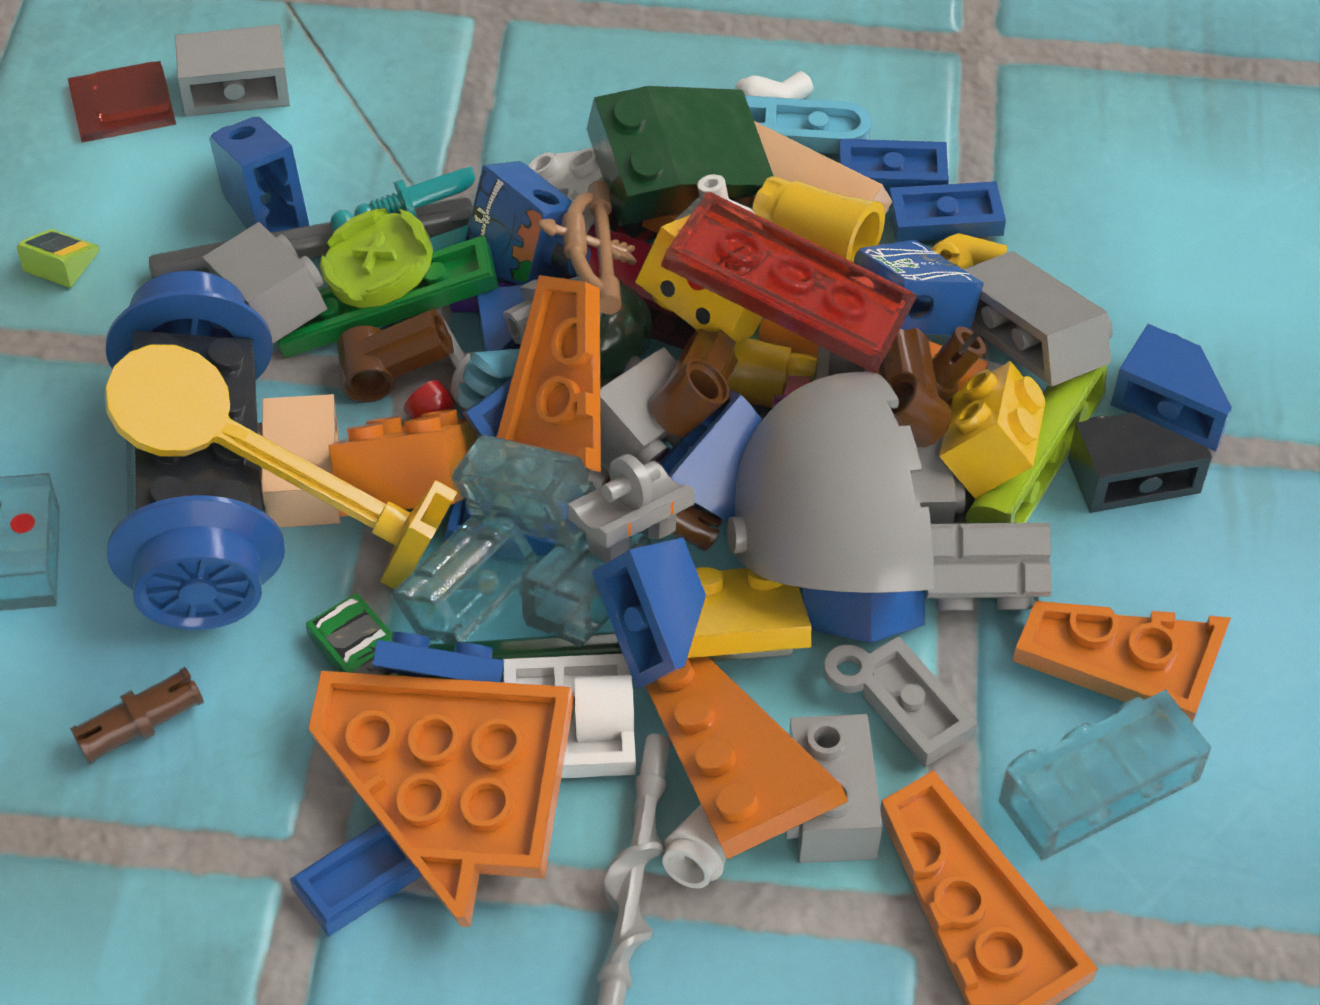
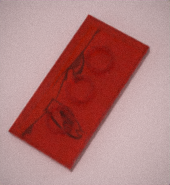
(790, 281)

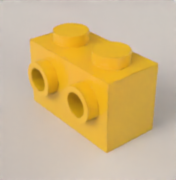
(993, 428)

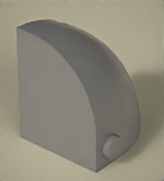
(832, 492)

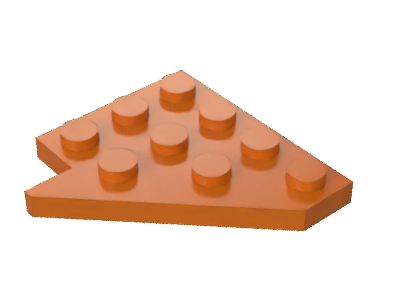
(451, 770)

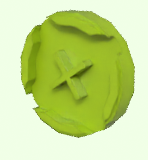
(376, 258)

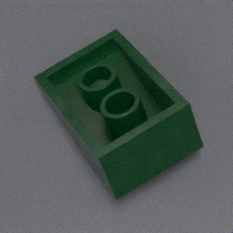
(665, 139)

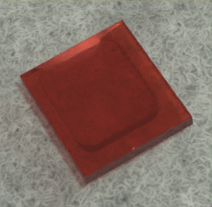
(121, 101)

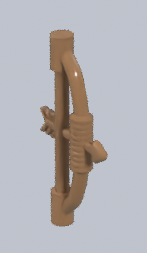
(576, 242)

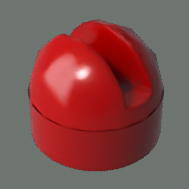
(428, 398)

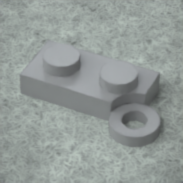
(904, 697)

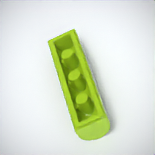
(1064, 406)

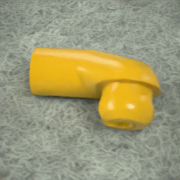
(968, 250)

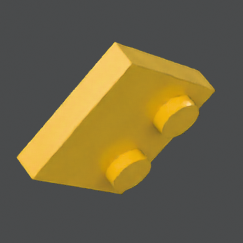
(748, 615)

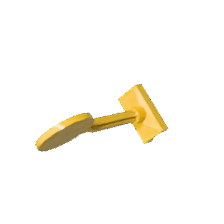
(180, 404)

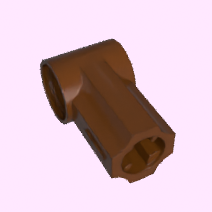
(376, 357)
(912, 377)
(696, 383)

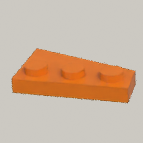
(557, 373)
(1121, 652)

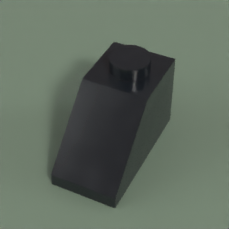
(1134, 462)

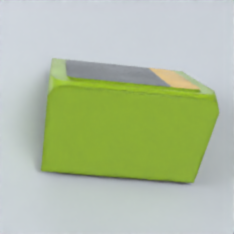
(56, 256)

